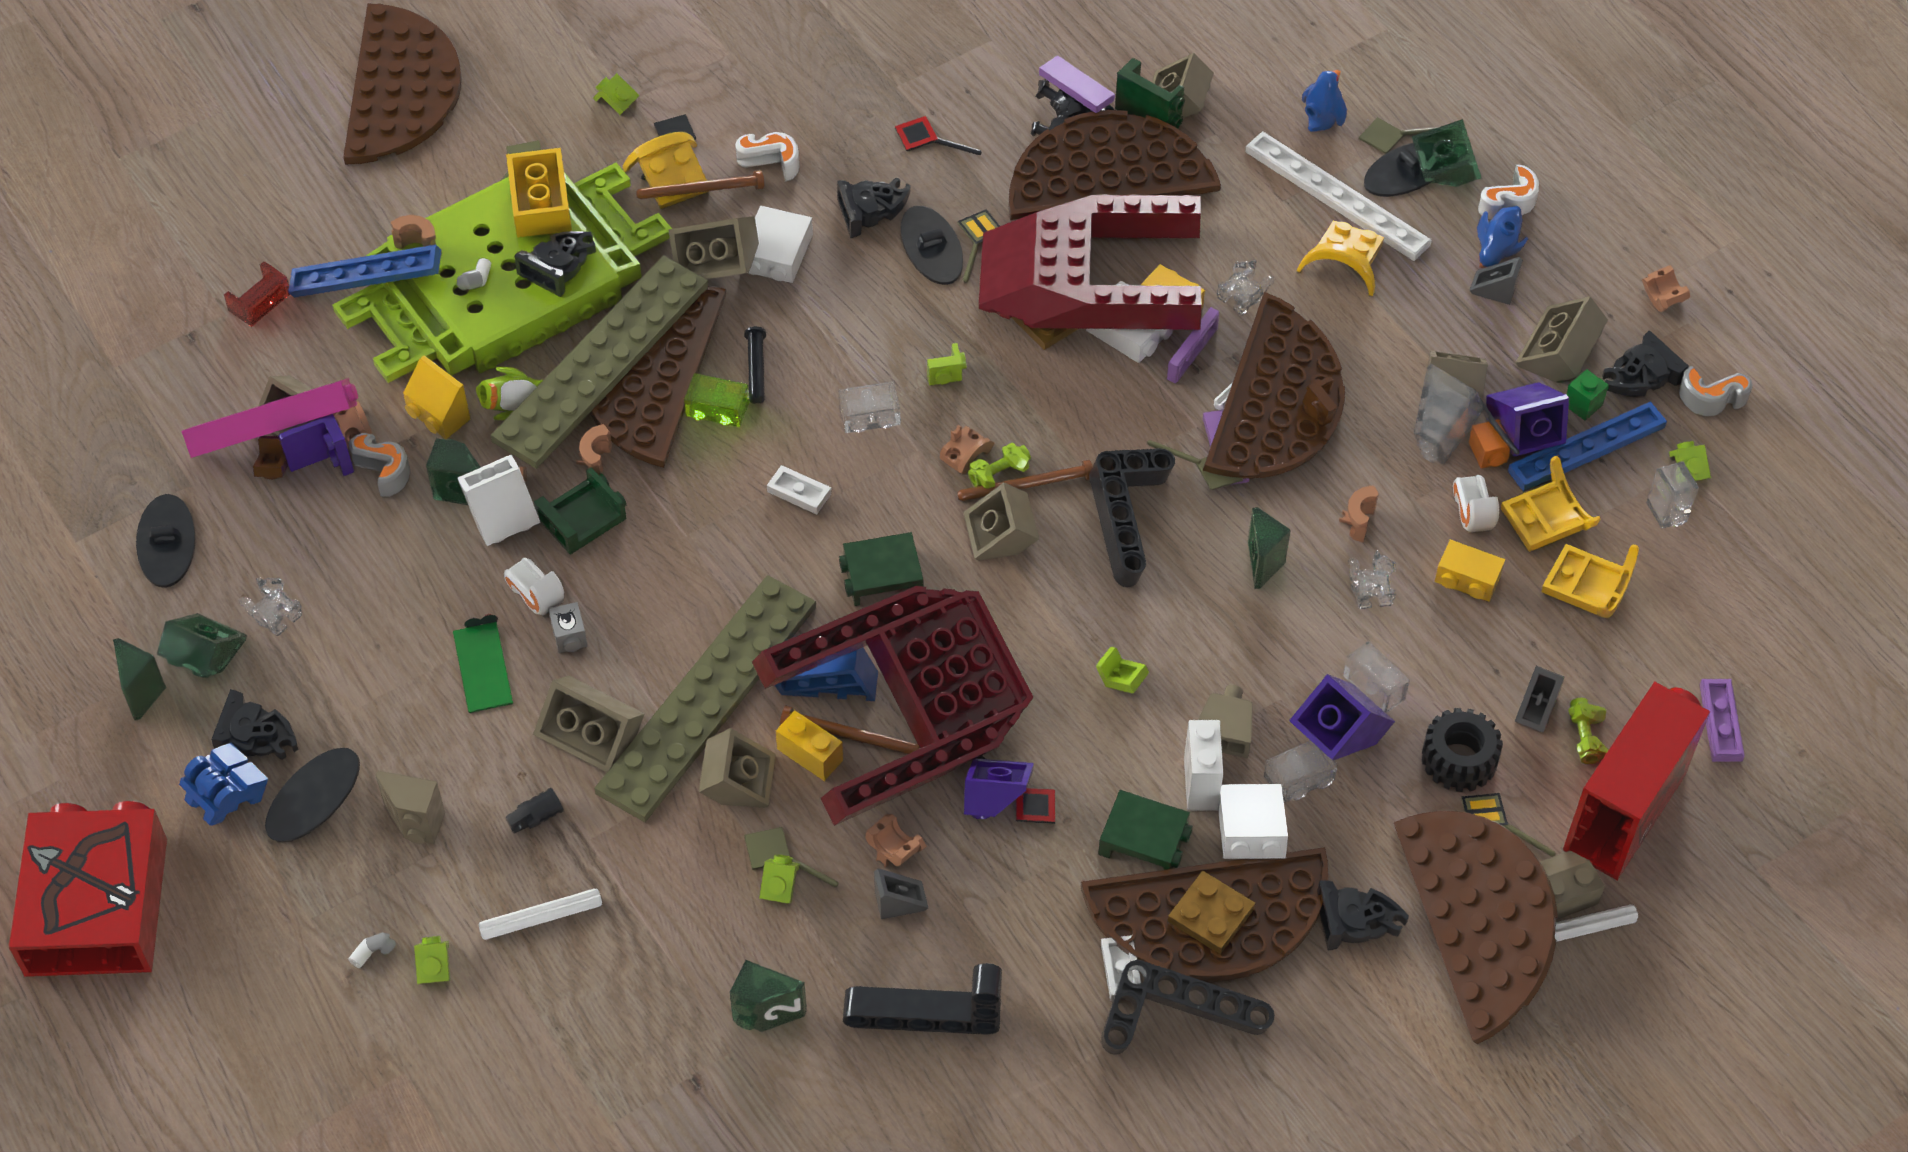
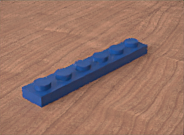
(365, 271)
(1588, 445)

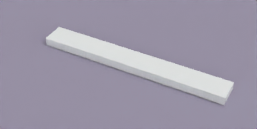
(1338, 195)

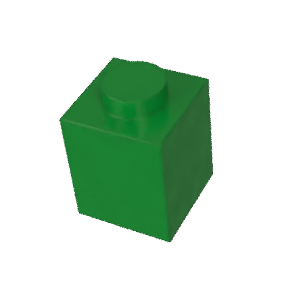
(1586, 394)

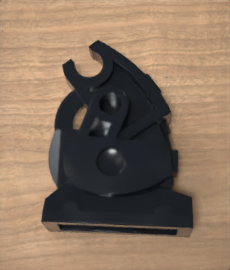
(870, 202)
(555, 261)
(1646, 368)
(253, 728)
(1356, 915)

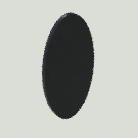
(1395, 173)
(931, 245)
(165, 540)
(312, 795)

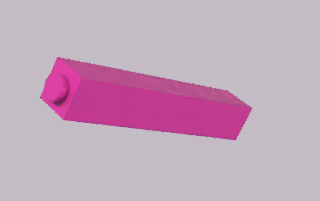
(270, 417)

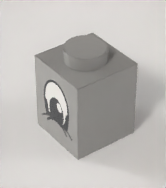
(568, 627)

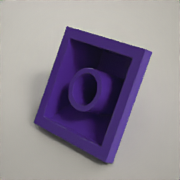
(994, 786)

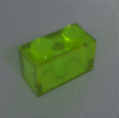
(716, 400)

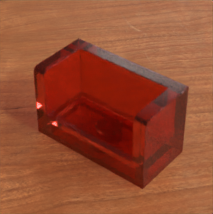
(261, 297)

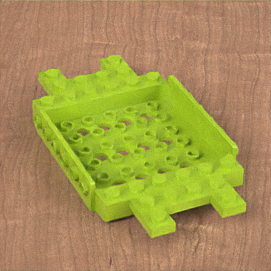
(431, 321)

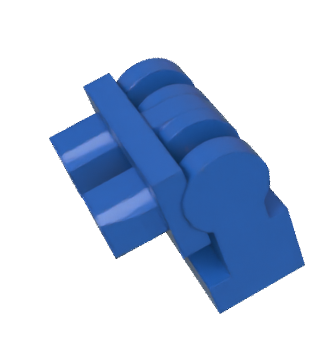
(222, 782)

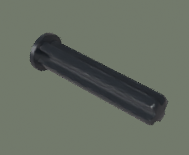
(755, 337)

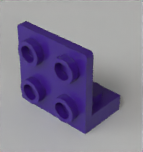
(315, 443)

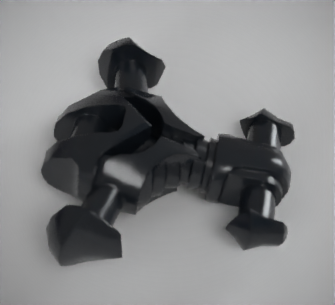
(1063, 105)

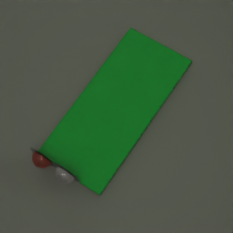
(482, 664)

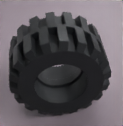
(1456, 769)

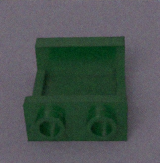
(1145, 98)
(582, 512)
(880, 565)
(1145, 830)

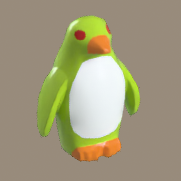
(506, 391)

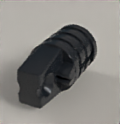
(535, 811)

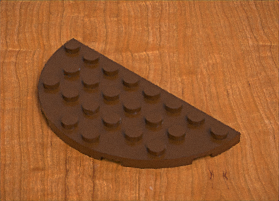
(402, 84)
(1108, 156)
(649, 399)
(1264, 419)
(1486, 910)
(1282, 916)

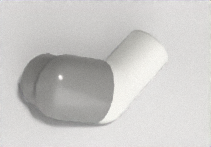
(475, 278)
(369, 945)

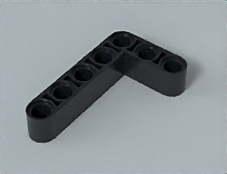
(1113, 475)
(1179, 1000)
(929, 1009)

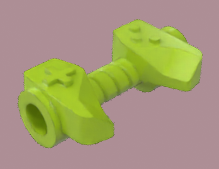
(1013, 456)
(1583, 714)

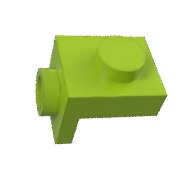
(616, 93)
(946, 369)
(1694, 459)
(1121, 673)
(779, 879)
(432, 960)

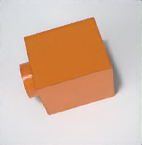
(1488, 445)

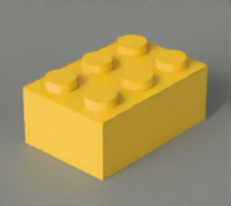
(538, 192)

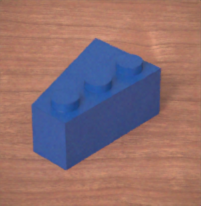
(842, 676)

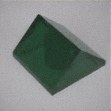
(1267, 546)
(138, 677)

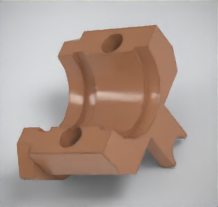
(412, 229)
(1664, 288)
(352, 422)
(592, 444)
(964, 448)
(1360, 503)
(892, 842)

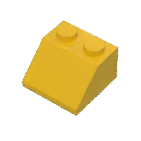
(436, 399)

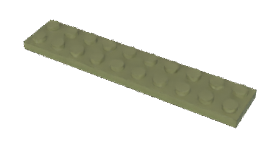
(599, 362)
(703, 700)

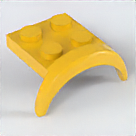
(668, 162)
(1350, 247)
(1547, 511)
(1590, 580)

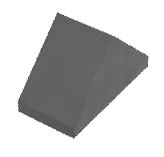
(1497, 281)
(1540, 699)
(898, 894)

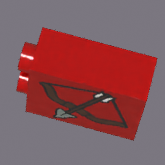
(1636, 778)
(89, 891)

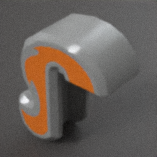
(1713, 398)
(383, 457)

